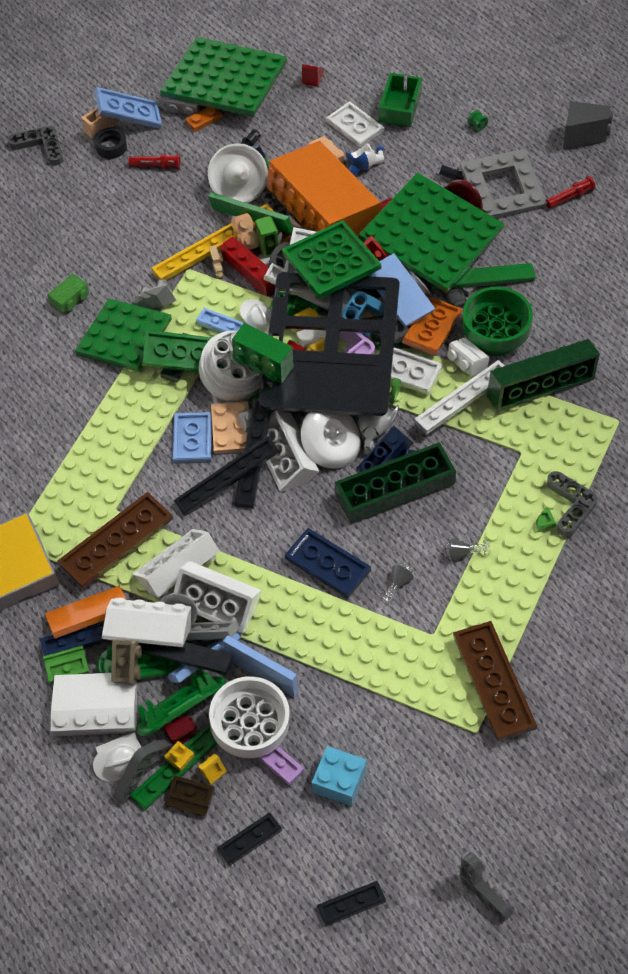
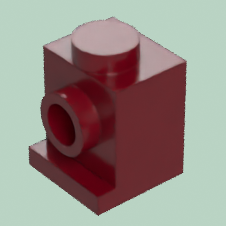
(180, 730)

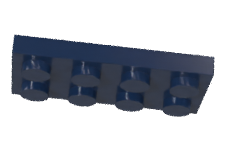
(328, 562)

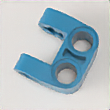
(370, 304)

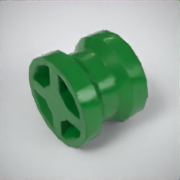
(477, 120)

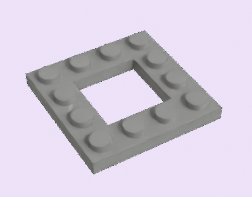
(515, 160)

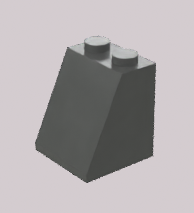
(587, 124)

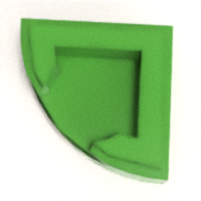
(395, 390)
(545, 521)

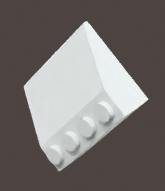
(92, 705)

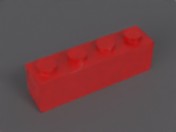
(247, 265)

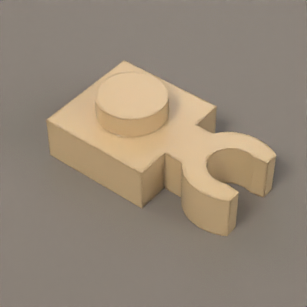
(216, 259)

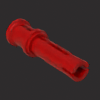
(134, 161)
(577, 189)

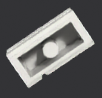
(467, 356)

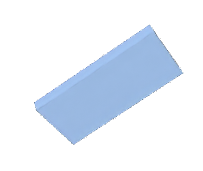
(128, 108)
(412, 301)
(261, 666)

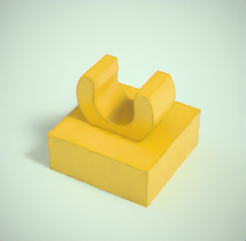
(179, 756)
(212, 768)

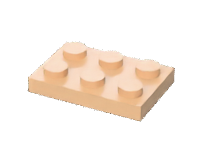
(227, 431)

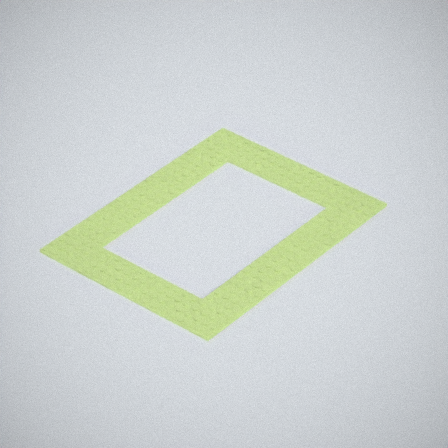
(305, 622)

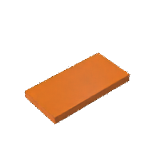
(432, 331)
(82, 612)

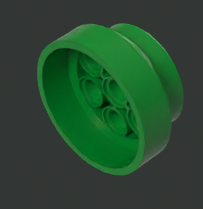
(497, 320)

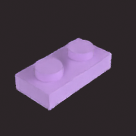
(282, 765)

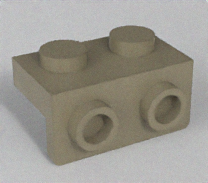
(125, 661)

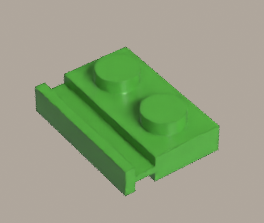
(66, 663)

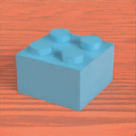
(339, 776)

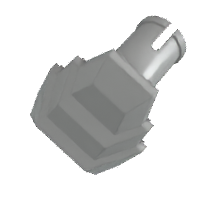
(155, 297)

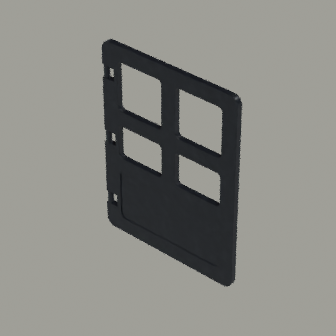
(327, 378)

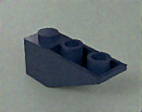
(388, 449)

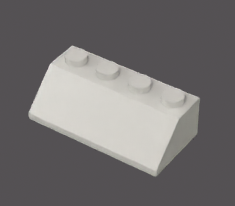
(292, 465)
(163, 570)
(218, 595)
(147, 622)

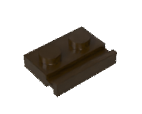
(190, 796)

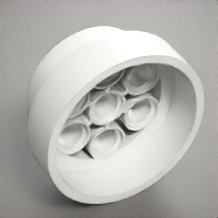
(221, 381)
(260, 696)

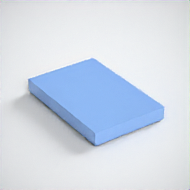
(192, 437)

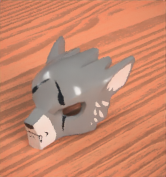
(373, 427)

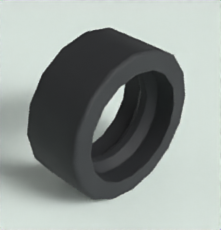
(110, 152)

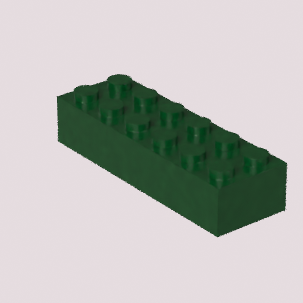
(542, 374)
(395, 482)

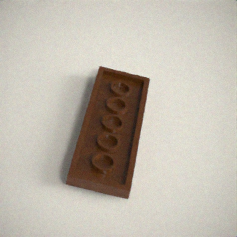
(115, 540)
(494, 681)

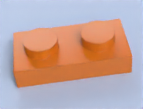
(203, 118)

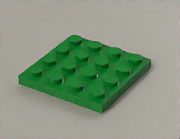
(331, 259)
(119, 334)

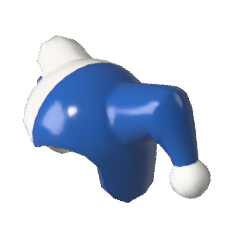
(364, 158)

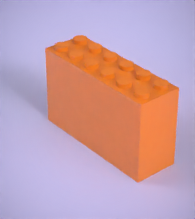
(320, 189)

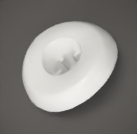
(238, 172)
(330, 439)

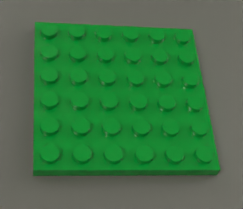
(224, 76)
(432, 231)

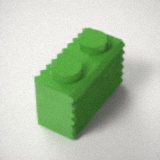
(267, 235)
(68, 293)

